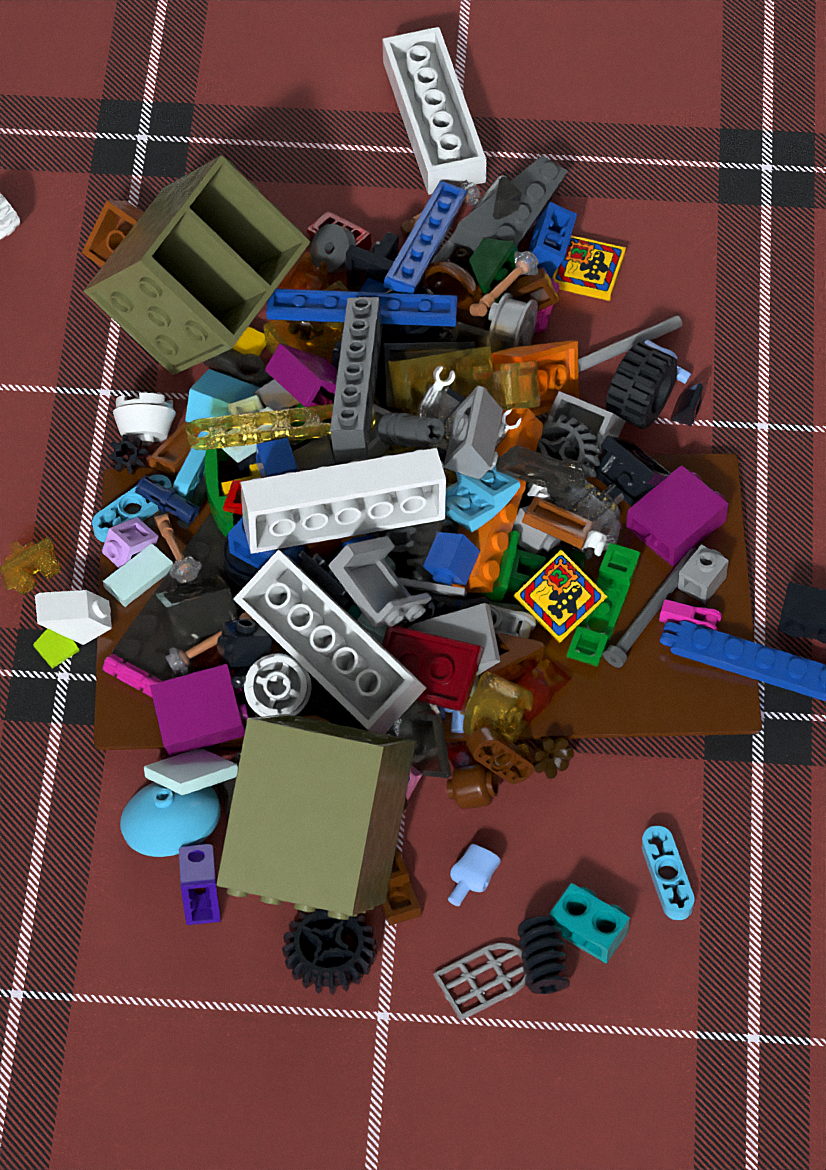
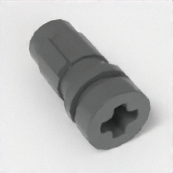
(410, 430)

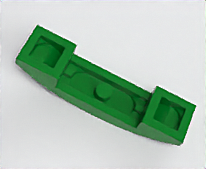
(223, 519)
(598, 627)

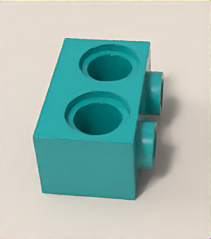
(583, 928)

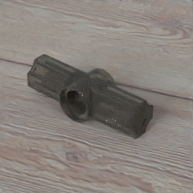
(239, 365)

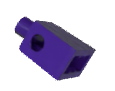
(199, 871)

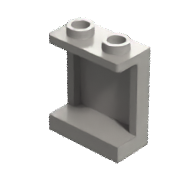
(374, 584)

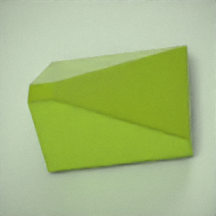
(55, 647)

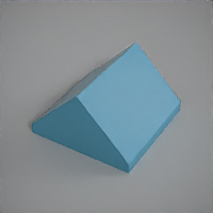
(213, 393)

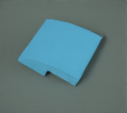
(477, 501)

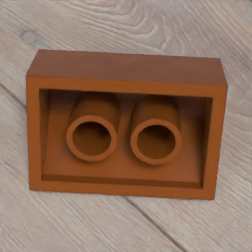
(110, 229)

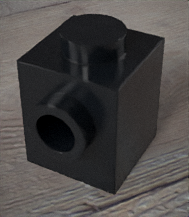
(243, 642)

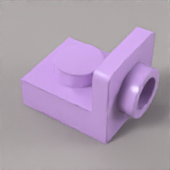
(127, 540)

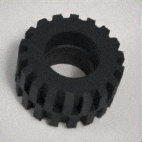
(641, 385)

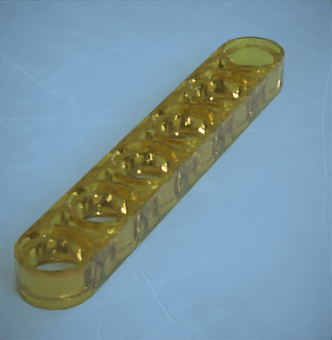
(252, 435)

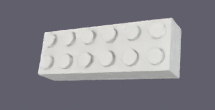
(433, 109)
(343, 500)
(329, 643)

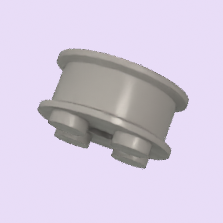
(514, 319)

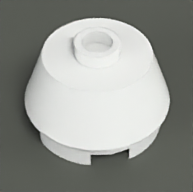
(144, 417)
(277, 685)

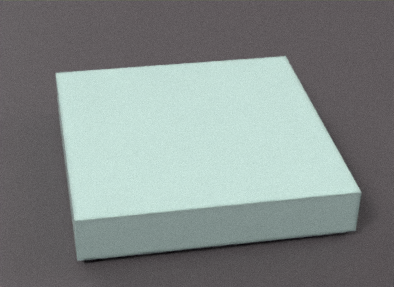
(191, 771)

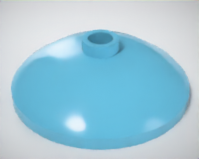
(163, 821)

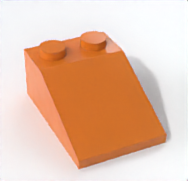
(556, 369)

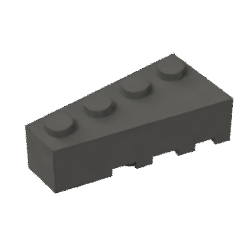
(538, 187)

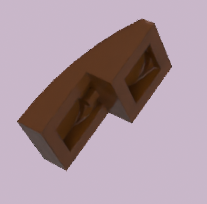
(401, 900)

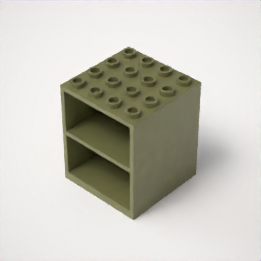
(197, 266)
(315, 815)

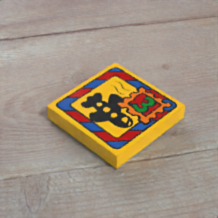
(590, 268)
(560, 596)

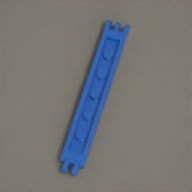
(746, 658)

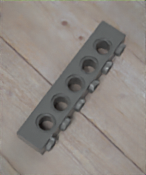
(356, 378)

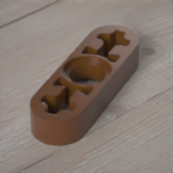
(496, 746)

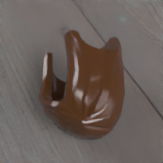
(453, 280)

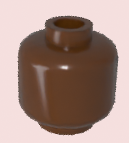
(473, 786)

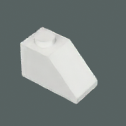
(74, 614)

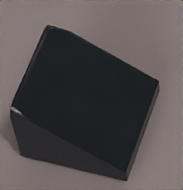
(688, 405)

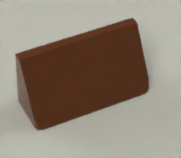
(536, 288)

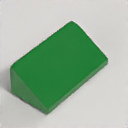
(506, 564)

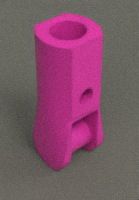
(677, 612)

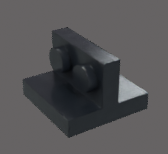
(373, 265)
(629, 469)

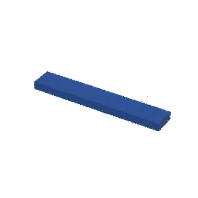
(425, 238)
(331, 307)

